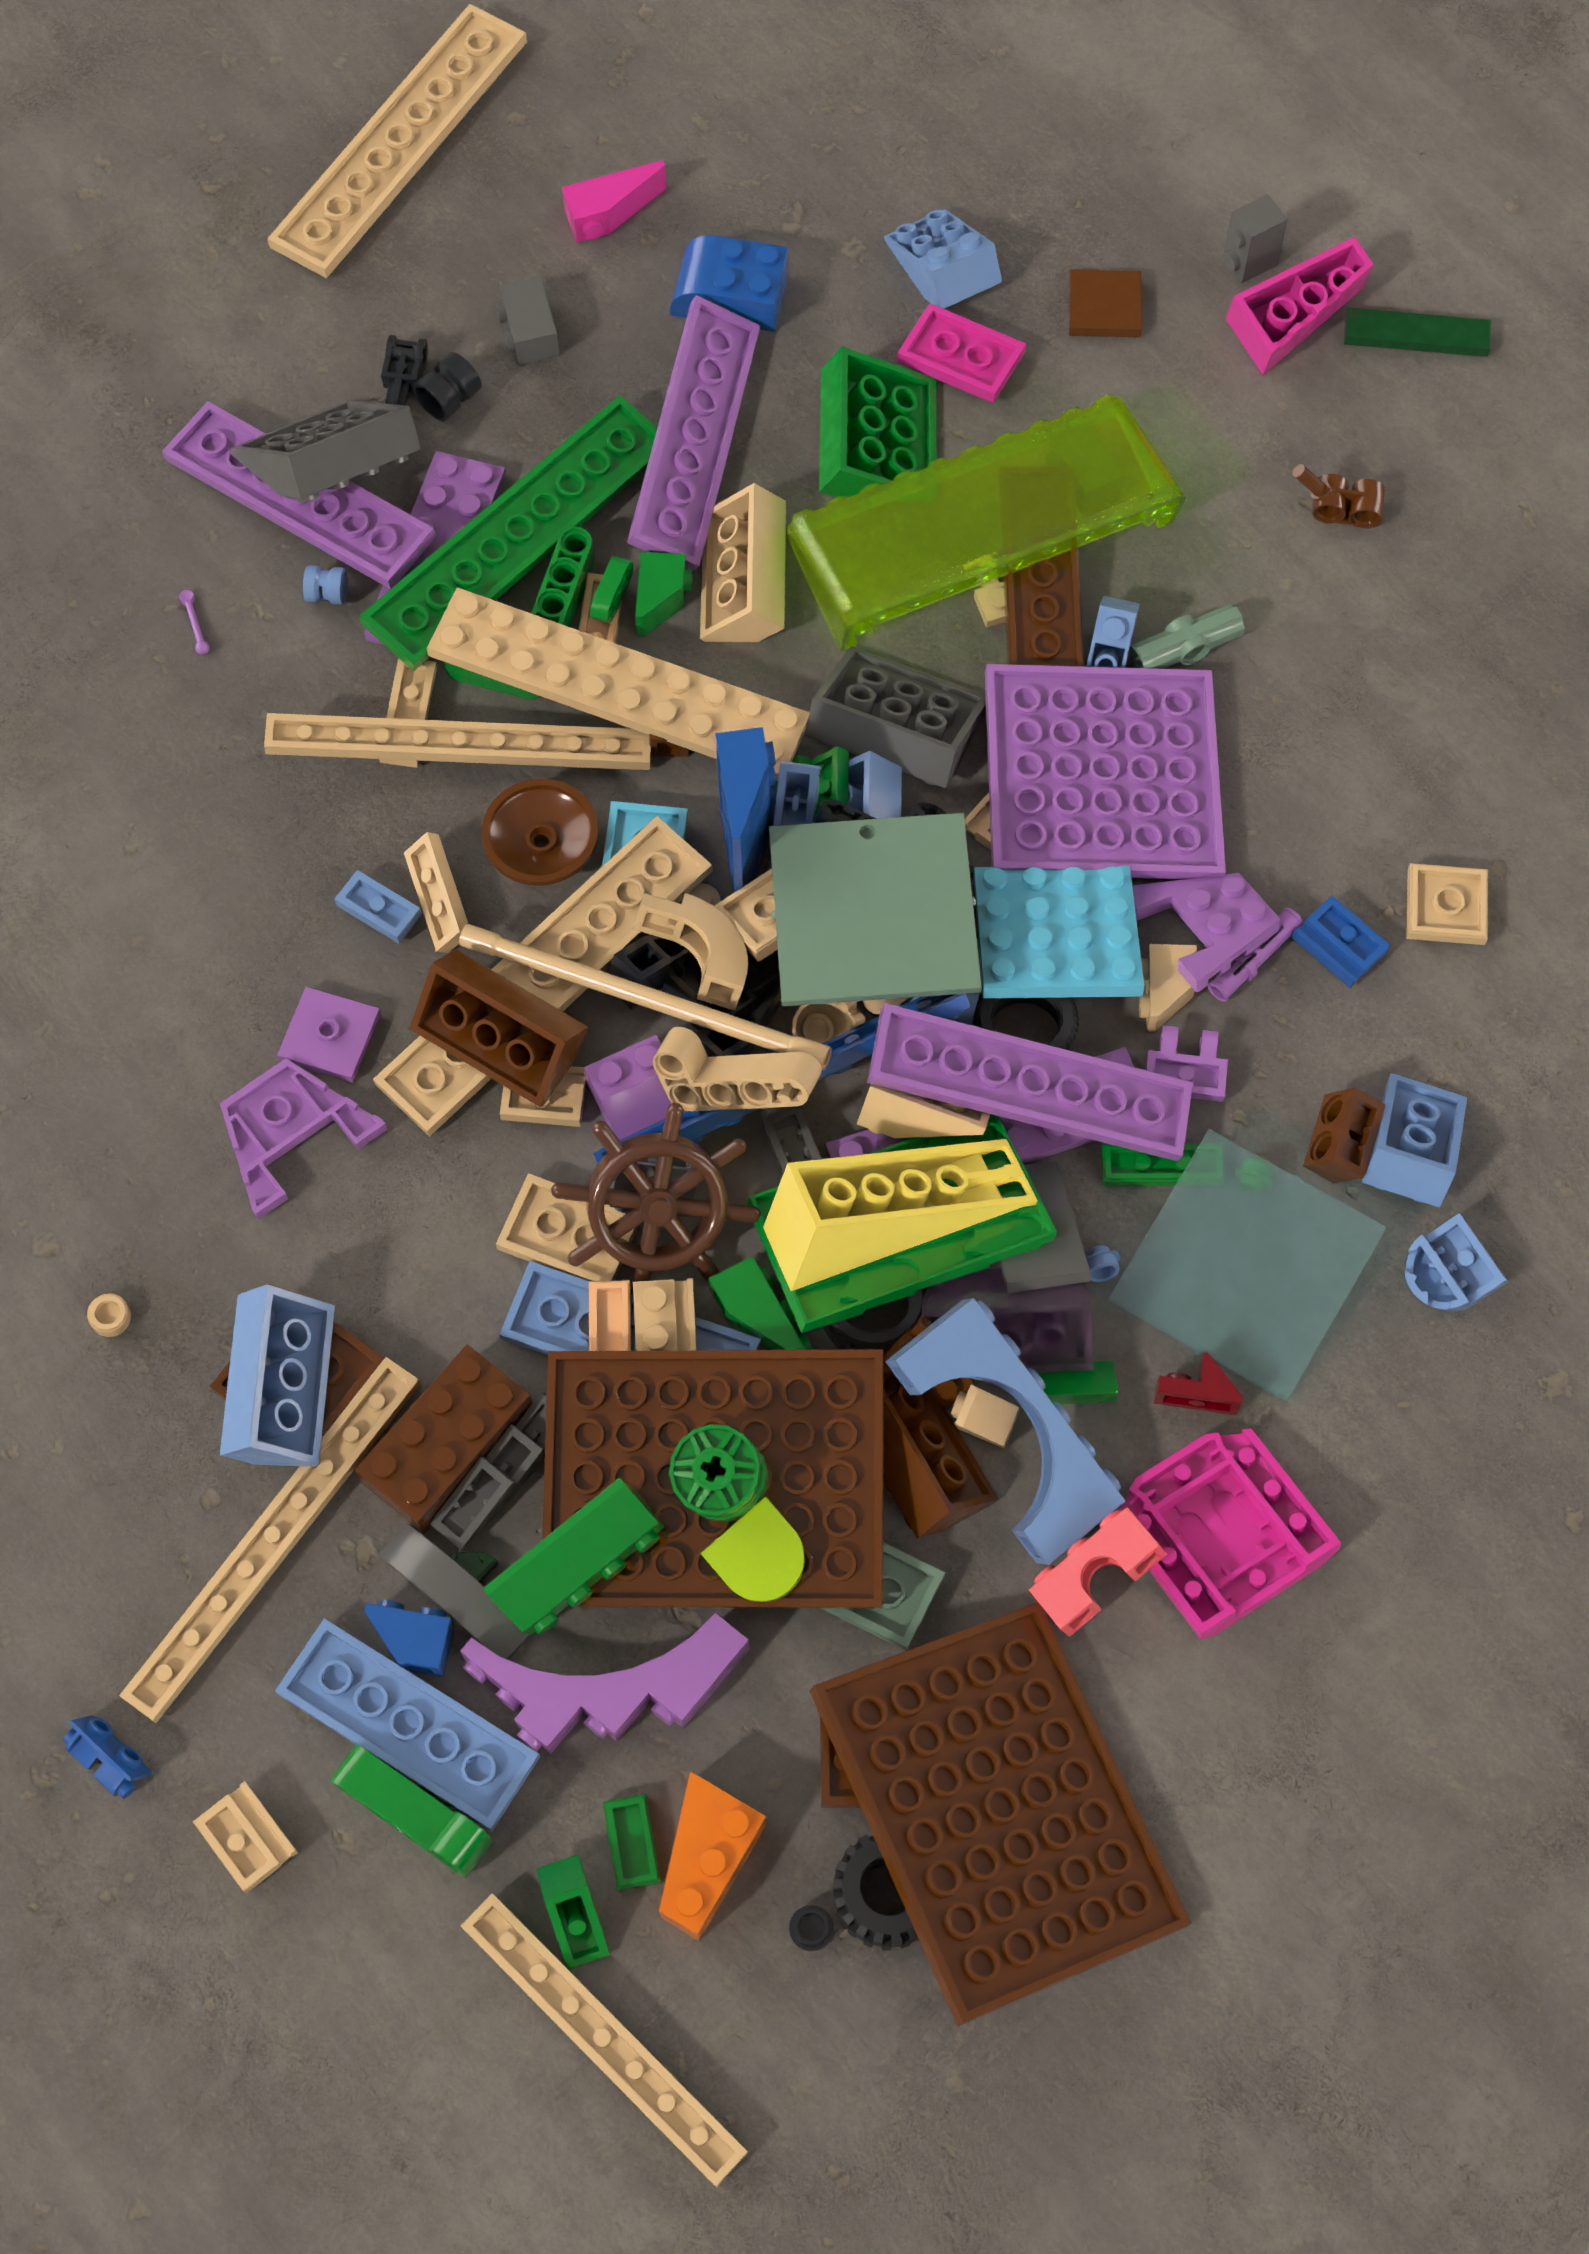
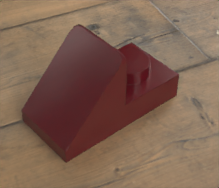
(1210, 1393)

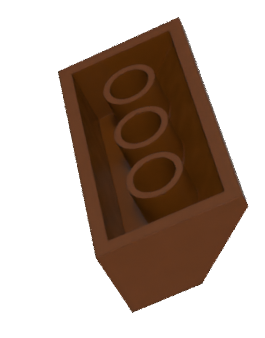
(497, 1026)
(929, 1463)

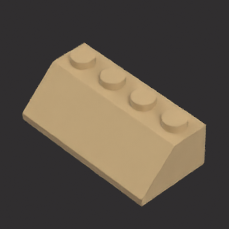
(744, 568)

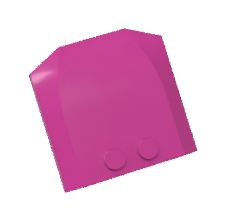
(1225, 1545)

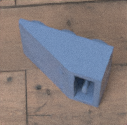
(945, 258)

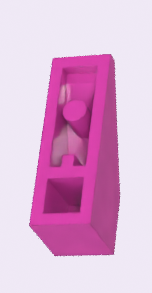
(608, 201)

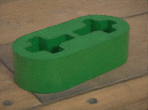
(611, 589)

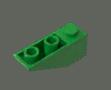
(752, 1308)

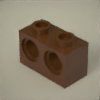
(1344, 1135)

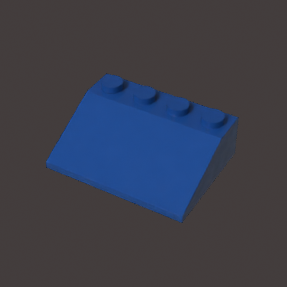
(745, 799)

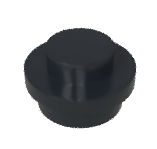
(811, 1928)

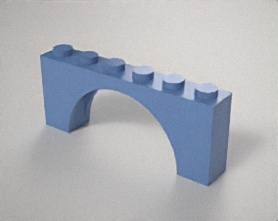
(1072, 1486)

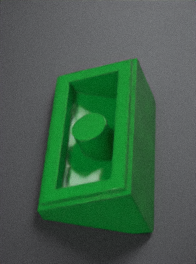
(1082, 1386)

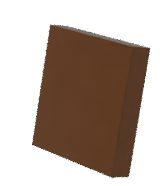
(1105, 303)

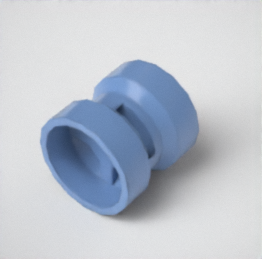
(325, 584)

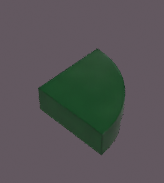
(475, 1563)

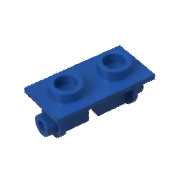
(93, 1741)

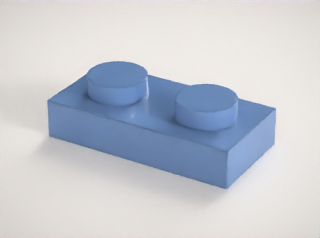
(378, 906)

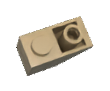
(1165, 986)
(985, 1416)

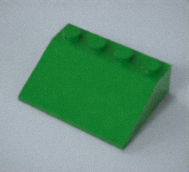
(872, 422)

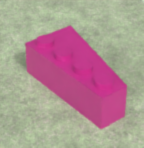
(1294, 303)

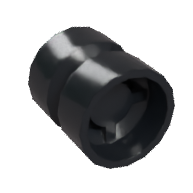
(447, 386)

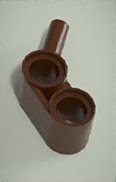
(1339, 505)

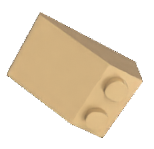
(911, 1115)

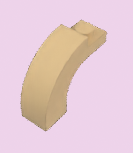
(707, 936)

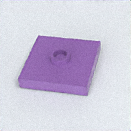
(329, 1034)

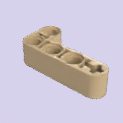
(734, 1080)

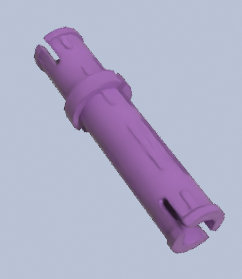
(1226, 984)

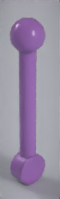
(187, 599)

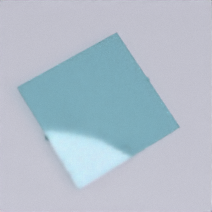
(1247, 1264)

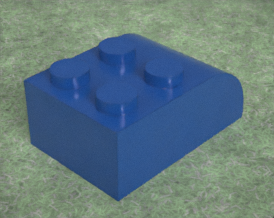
(734, 275)

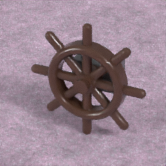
(655, 1183)

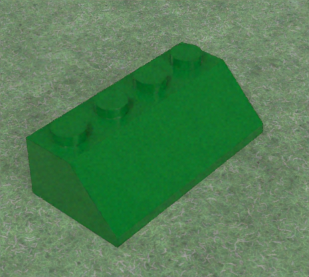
(575, 1558)

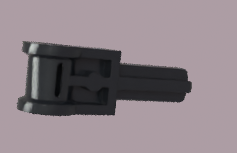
(402, 367)

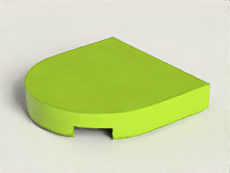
(758, 1555)

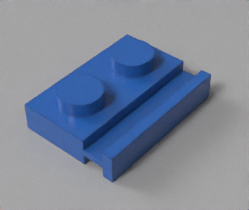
(1341, 941)

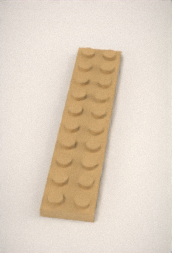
(397, 141)
(607, 678)
(583, 929)

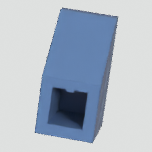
(1113, 633)

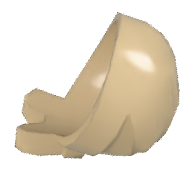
(826, 1020)

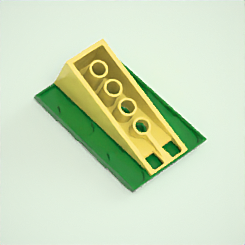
(897, 1221)

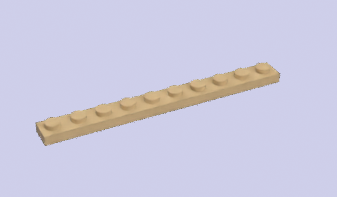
(456, 741)
(269, 1542)

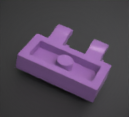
(1203, 1070)

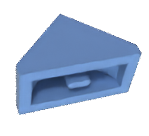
(796, 794)

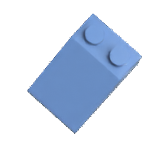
(1417, 1141)

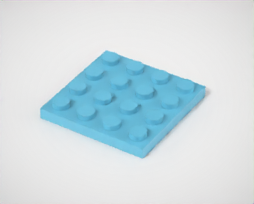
(1057, 933)

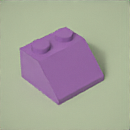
(628, 1088)

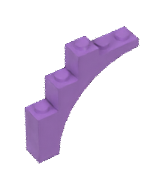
(612, 1701)

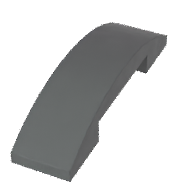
(452, 1591)

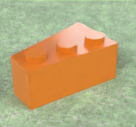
(707, 1854)

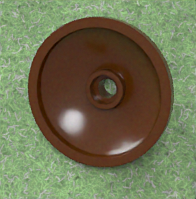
(537, 813)

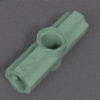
(1188, 639)

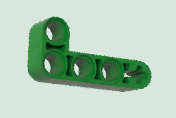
(412, 1811)

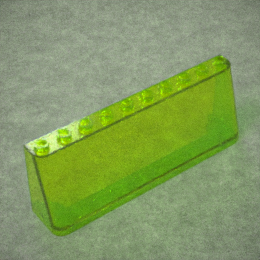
(981, 516)

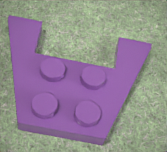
(1219, 911)
(280, 1113)

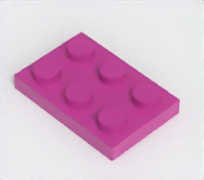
(961, 353)

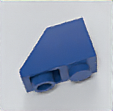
(415, 1639)

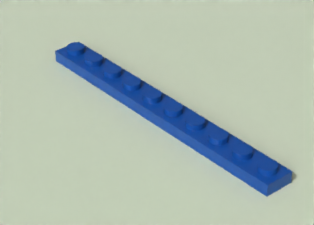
(845, 1051)

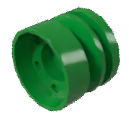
(727, 1496)

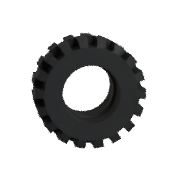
(854, 1912)

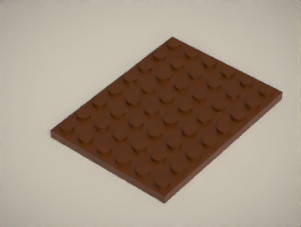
(804, 1410)
(999, 1811)

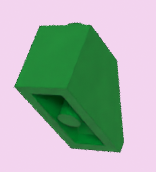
(660, 588)
(572, 1911)

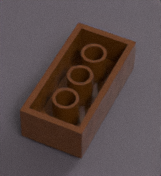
(442, 1437)

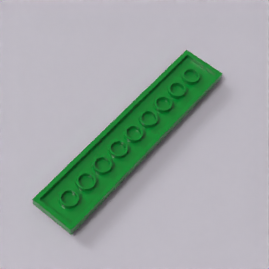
(516, 528)

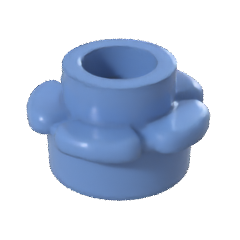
(1102, 1263)

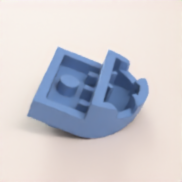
(1451, 1267)

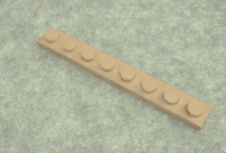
(604, 2040)

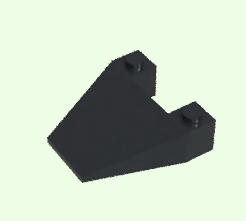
(676, 971)

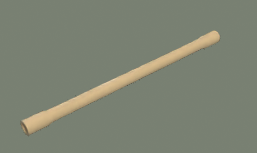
(495, 945)

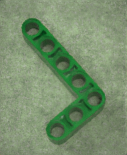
(551, 597)

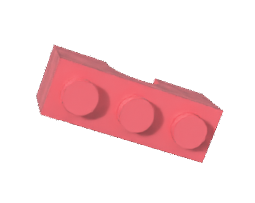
(1066, 1588)

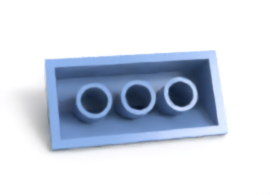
(277, 1378)

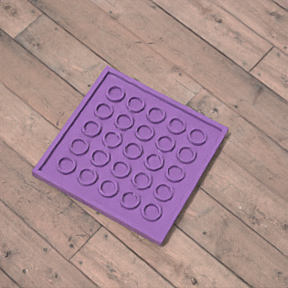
(1104, 770)

